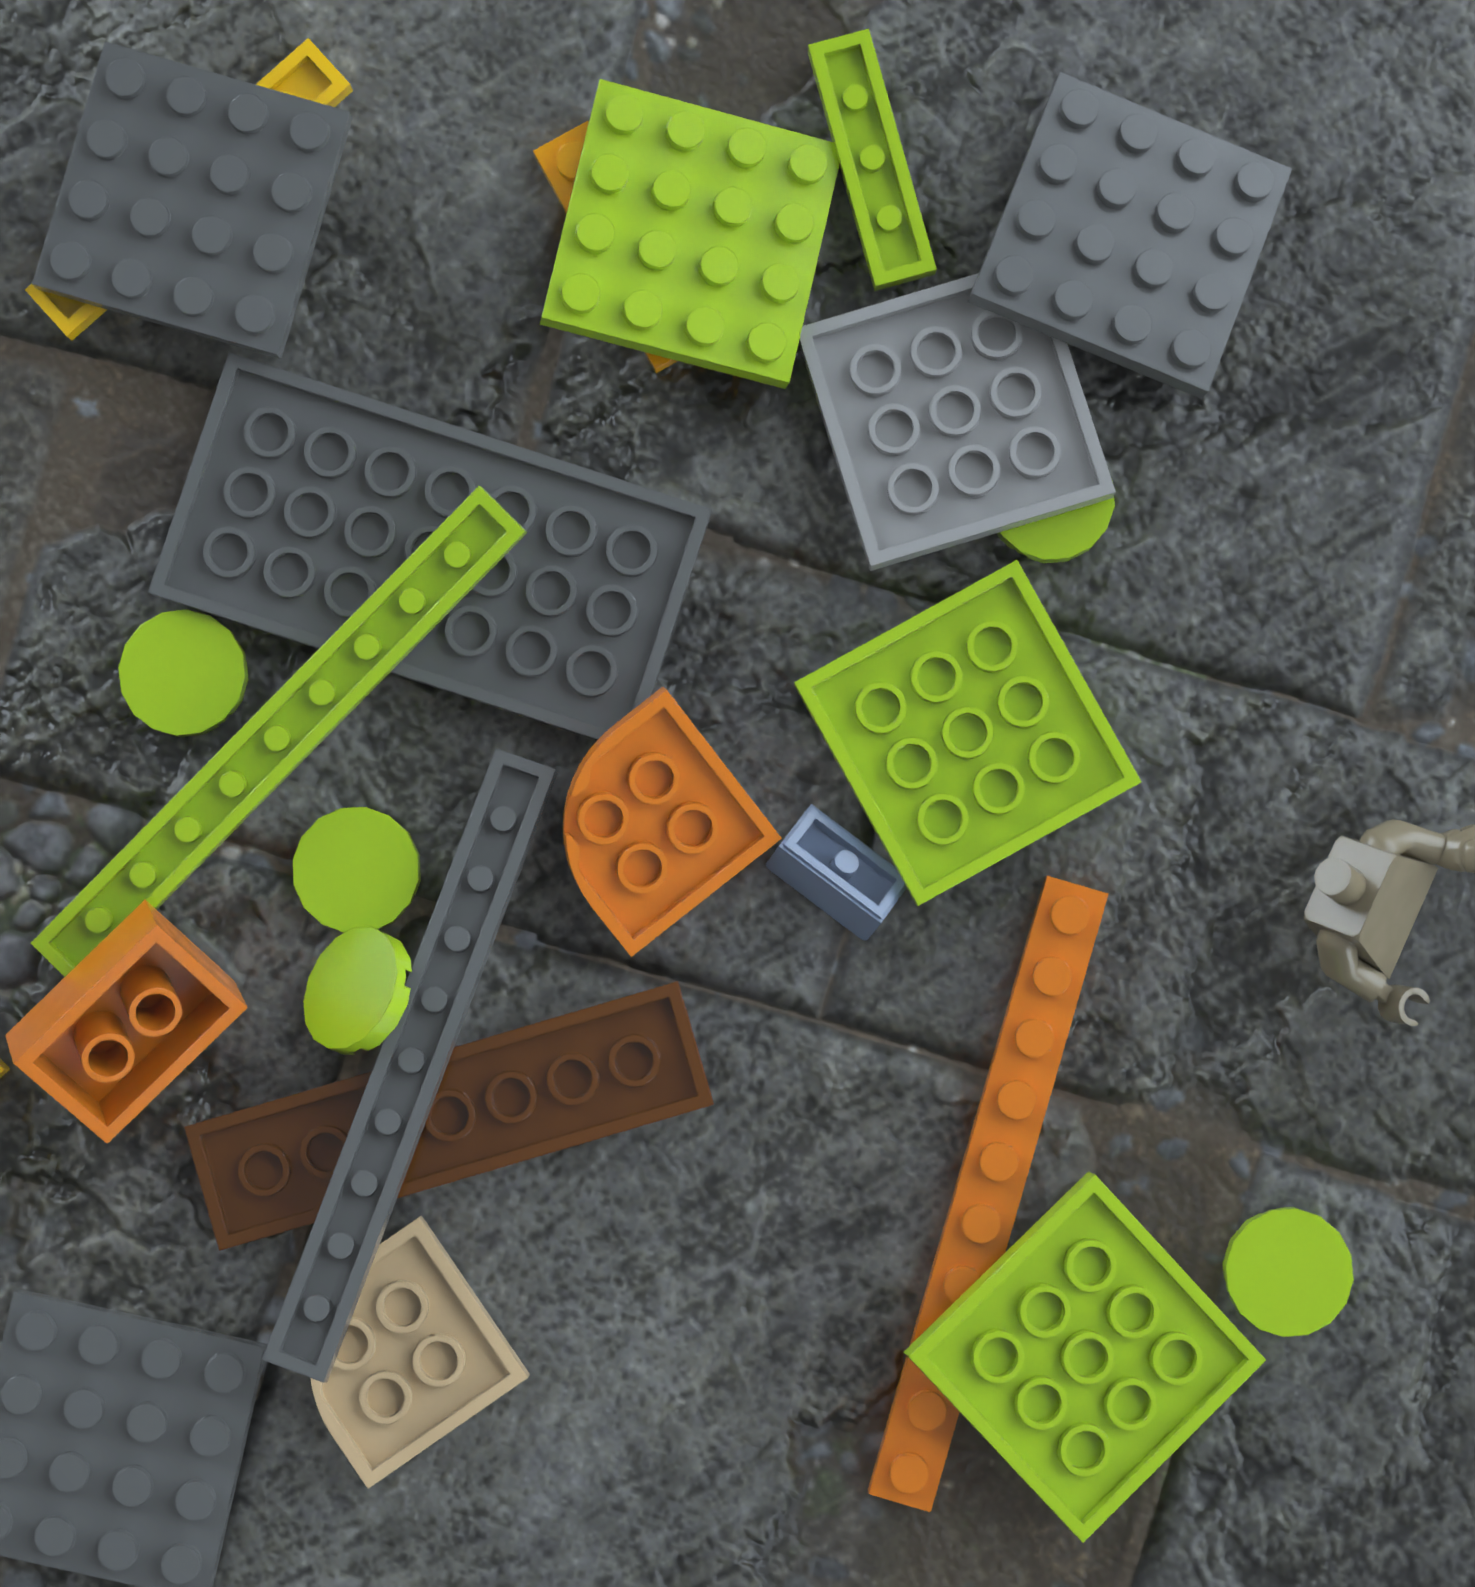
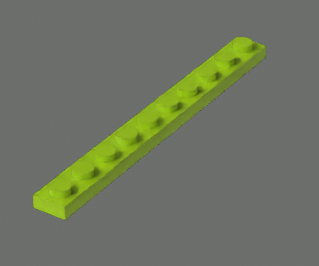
(287, 727)

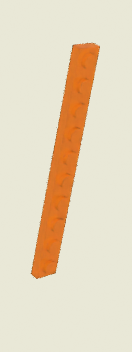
(992, 1171)

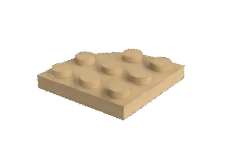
(412, 1357)

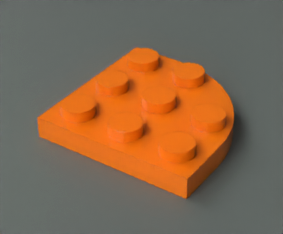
(656, 822)

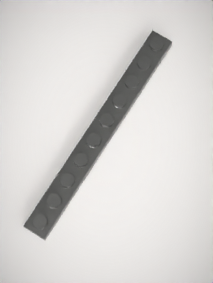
(410, 1067)

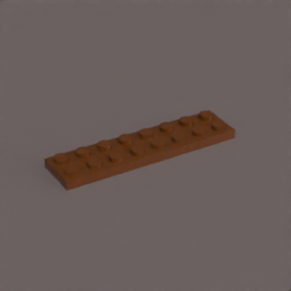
(494, 1108)

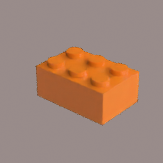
(125, 1022)

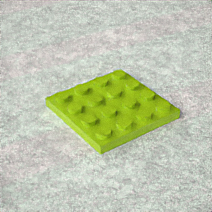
(692, 234)
(967, 732)
(1085, 1356)

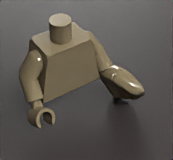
(1369, 903)

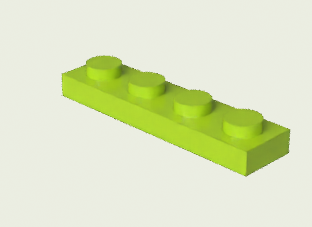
(871, 159)

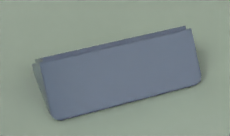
(837, 873)

